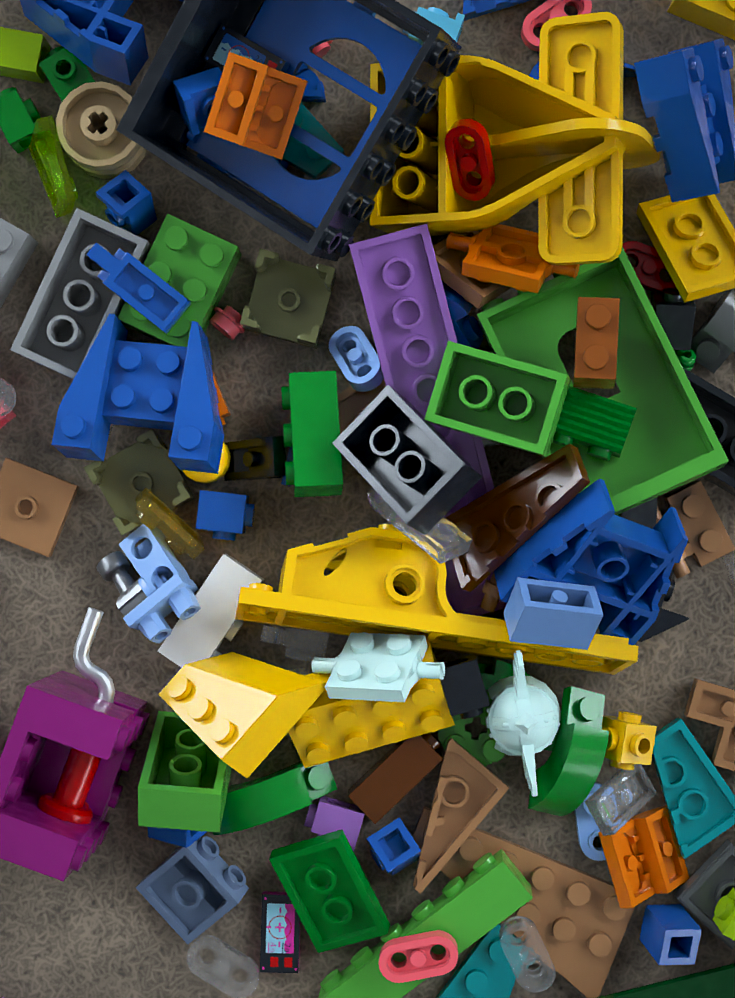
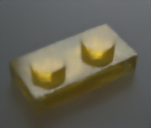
(180, 536)

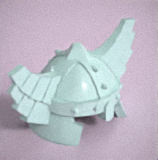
(523, 717)

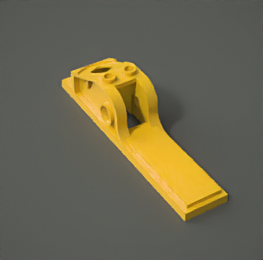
(363, 599)

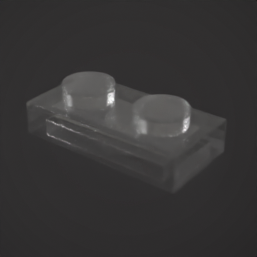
(620, 799)

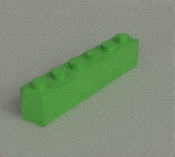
(464, 910)

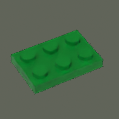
(329, 891)

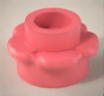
(227, 322)

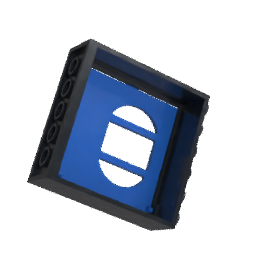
(291, 32)

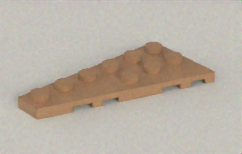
(570, 908)

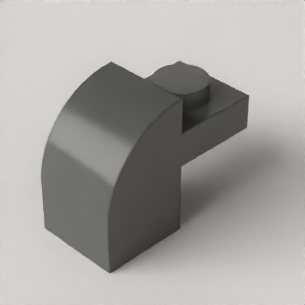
(716, 336)

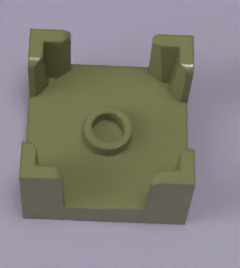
(288, 300)
(133, 470)

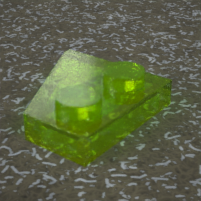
(52, 167)

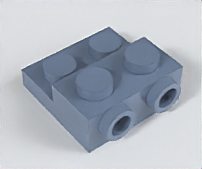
(194, 888)

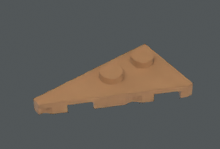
(460, 803)

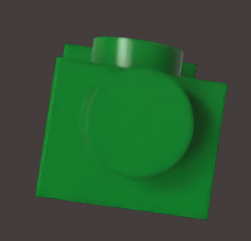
(17, 118)

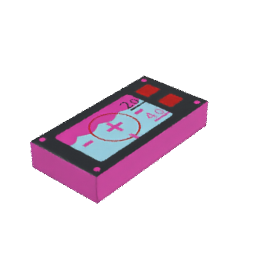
(279, 934)

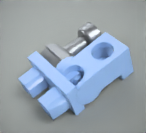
(159, 590)

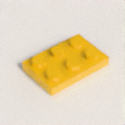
(692, 243)

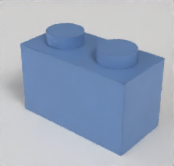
(552, 613)

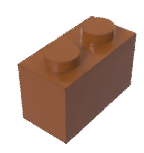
(596, 342)

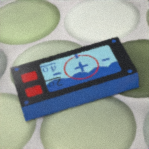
(228, 41)

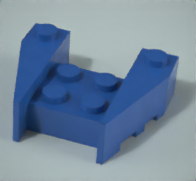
(94, 33)
(694, 116)
(146, 389)
(606, 551)

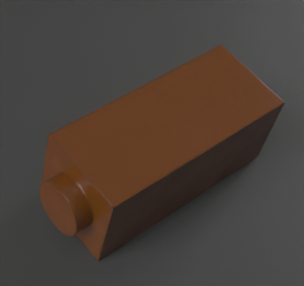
(395, 775)

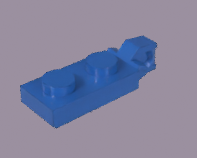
(139, 287)

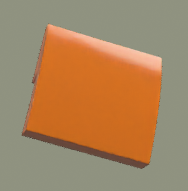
(255, 106)
(644, 858)

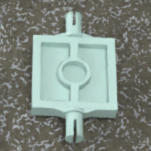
(377, 667)

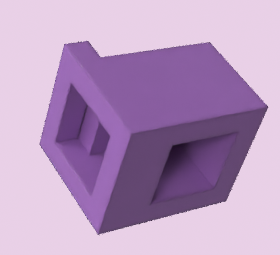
(333, 816)

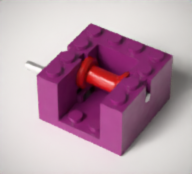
(66, 763)

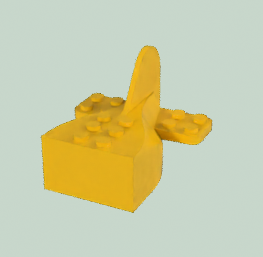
(546, 139)

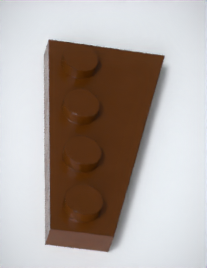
(515, 512)

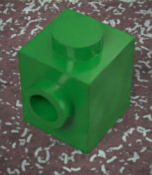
(65, 71)

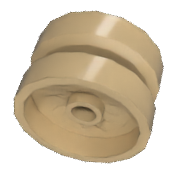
(79, 125)

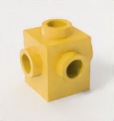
(628, 740)

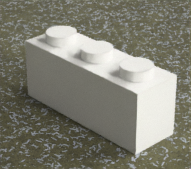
(204, 631)

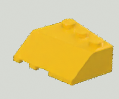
(240, 705)

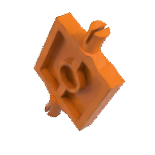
(506, 258)

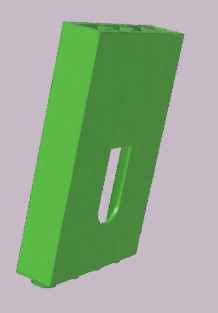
(669, 432)

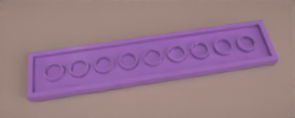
(410, 335)

